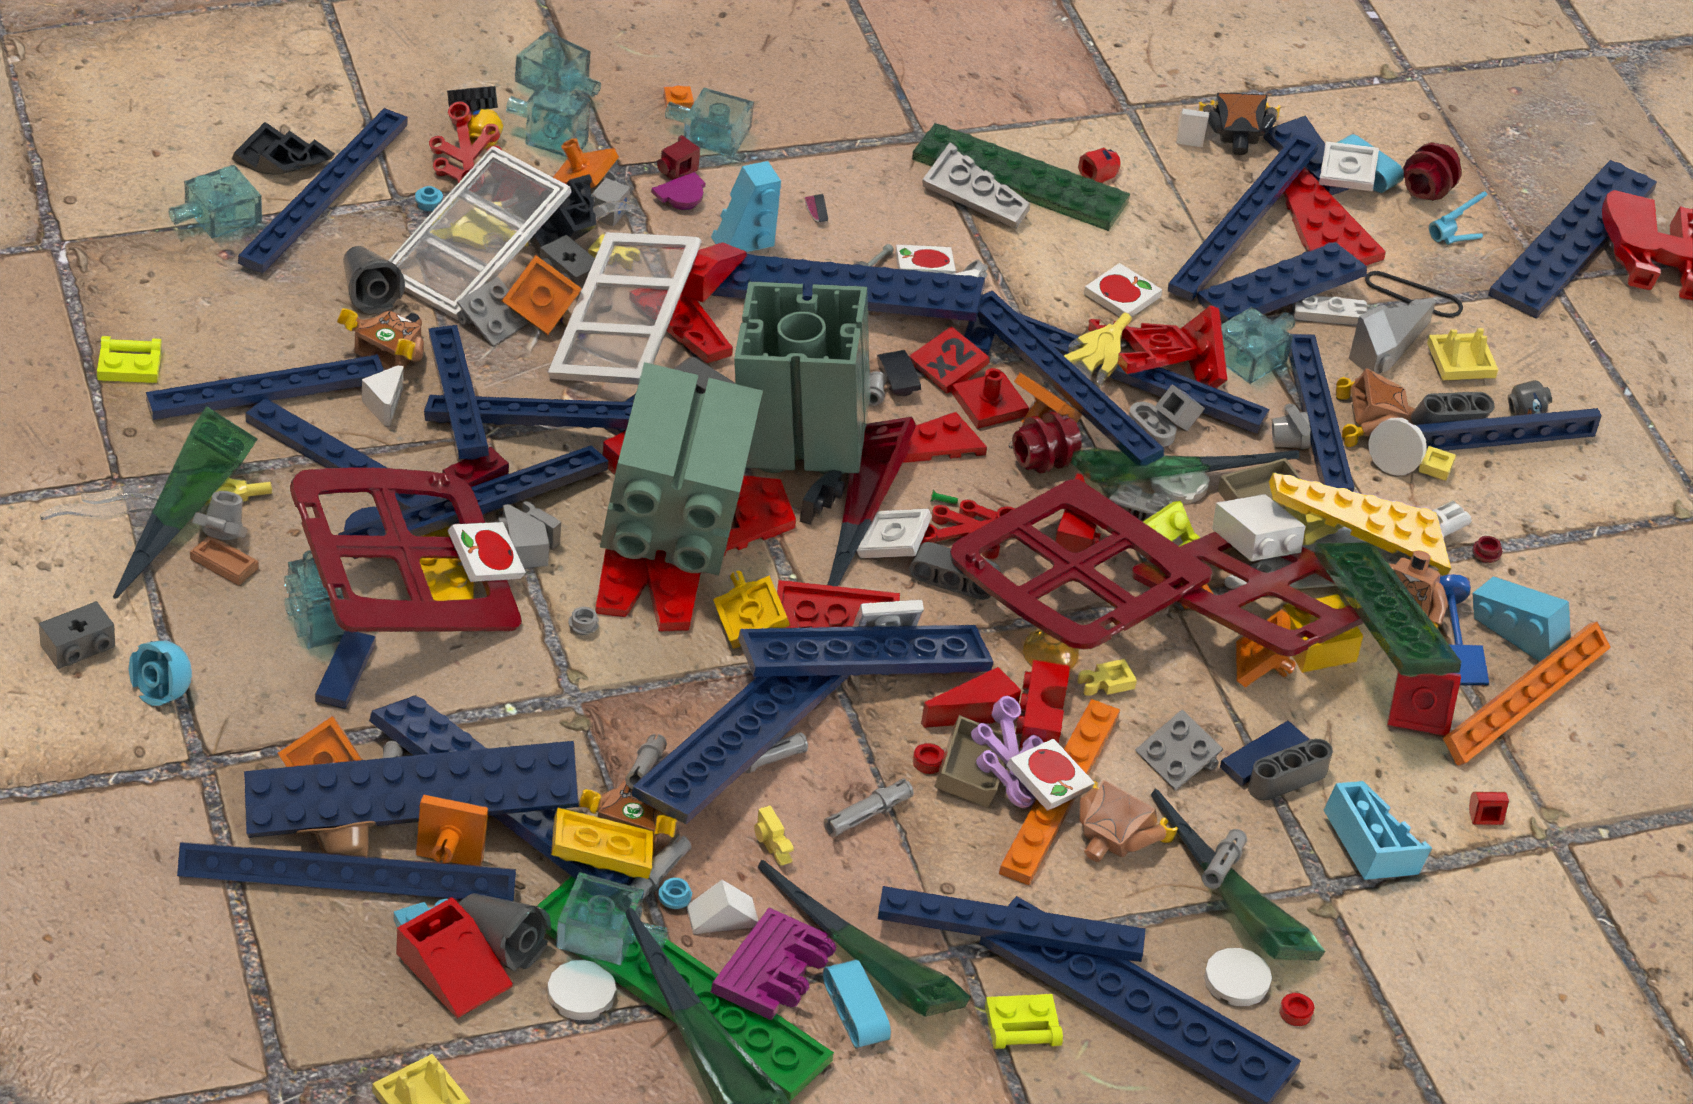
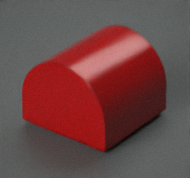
(1488, 808)

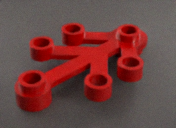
(466, 153)
(964, 522)

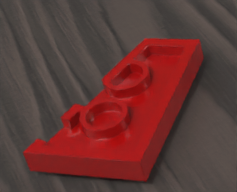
(1206, 335)

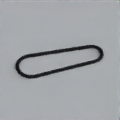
(1415, 285)

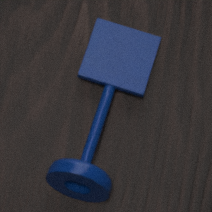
(1473, 664)

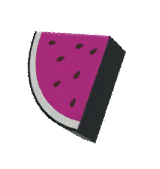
(817, 207)

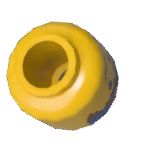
(481, 118)

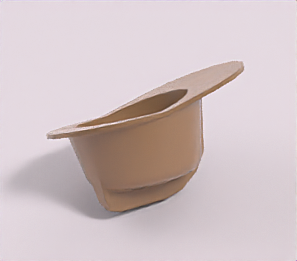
(343, 840)

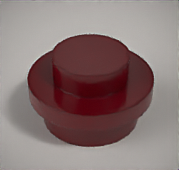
(1487, 549)

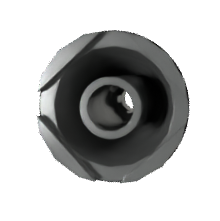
(372, 280)
(510, 928)

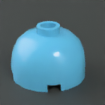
(160, 672)

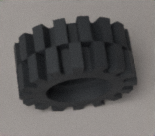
(475, 98)

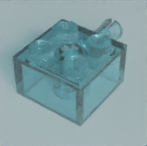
(555, 64)
(553, 118)
(715, 121)
(219, 202)
(1256, 343)
(310, 603)
(596, 921)

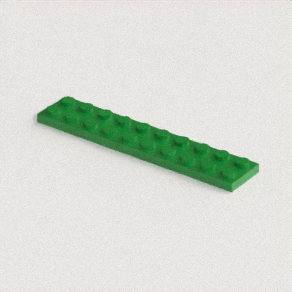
(775, 1045)

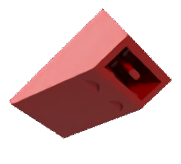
(452, 957)

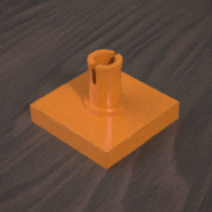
(580, 164)
(541, 295)
(1045, 400)
(1256, 660)
(320, 746)
(451, 831)

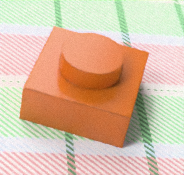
(679, 95)

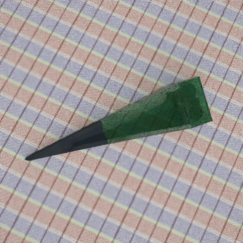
(204, 464)
(1117, 469)
(1264, 921)
(907, 980)
(722, 1064)

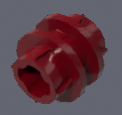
(1432, 171)
(1046, 442)

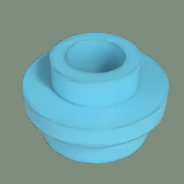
(428, 198)
(675, 893)

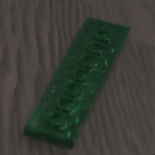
(1031, 178)
(1387, 609)

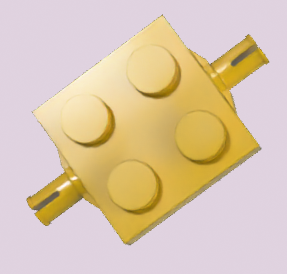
(750, 607)

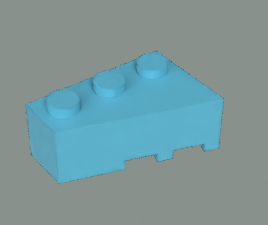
(753, 210)
(1523, 616)
(1372, 835)

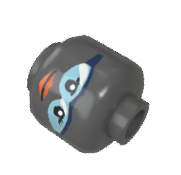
(1529, 398)

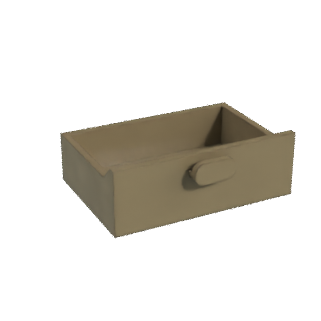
(1253, 480)
(959, 768)

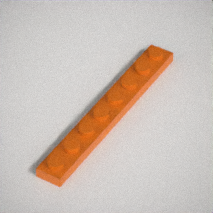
(1526, 693)
(1042, 825)

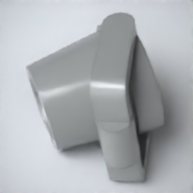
(1291, 429)
(223, 517)

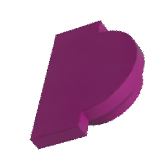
(682, 192)

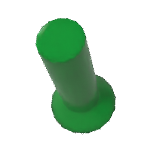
(943, 498)

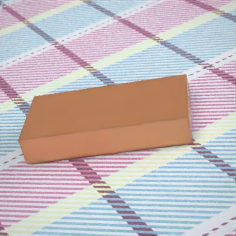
(224, 560)

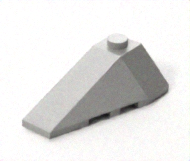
(1388, 332)

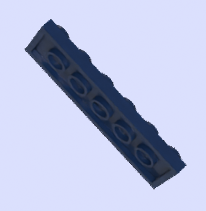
(1284, 282)

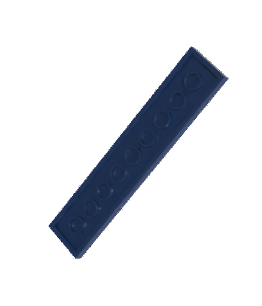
(1566, 243)
(887, 288)
(427, 731)
(730, 743)
(392, 788)
(1158, 1015)

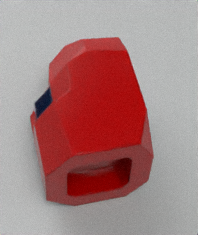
(1099, 164)

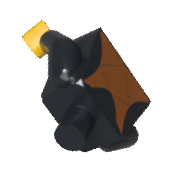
(1240, 118)

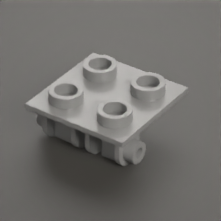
(489, 314)
(1132, 497)
(1180, 750)

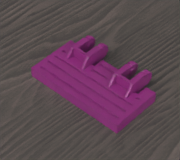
(772, 964)

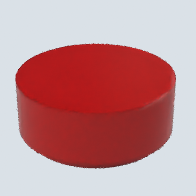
(928, 758)
(1296, 1009)

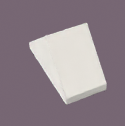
(1192, 127)
(382, 393)
(721, 910)

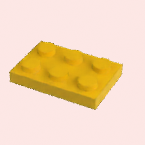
(602, 843)

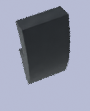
(899, 373)
(822, 495)

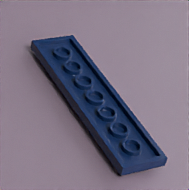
(864, 650)

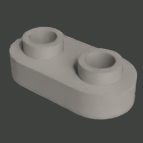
(1153, 422)

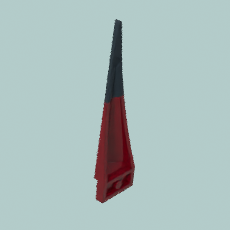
(881, 458)

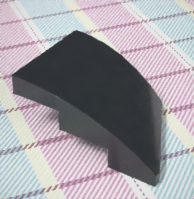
(277, 153)
(572, 217)

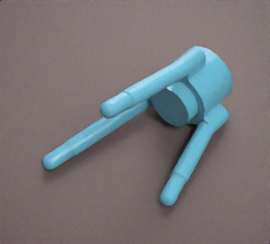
(1446, 226)

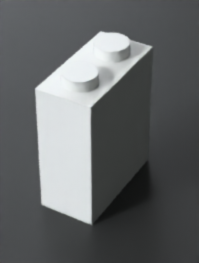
(1258, 527)

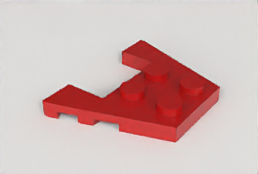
(1154, 346)
(760, 512)

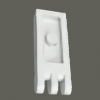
(1329, 310)

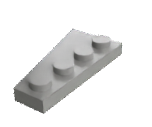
(967, 184)

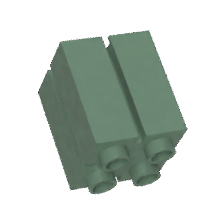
(811, 374)
(680, 469)

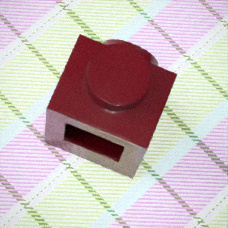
(679, 159)

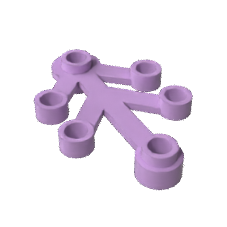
(1004, 713)

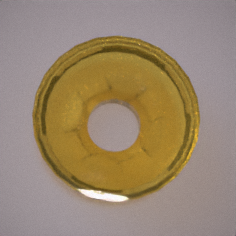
(1040, 649)

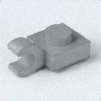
(552, 525)

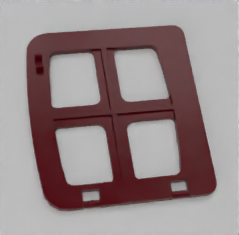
(1126, 533)
(1226, 607)
(422, 613)

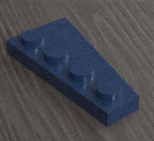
(1281, 134)

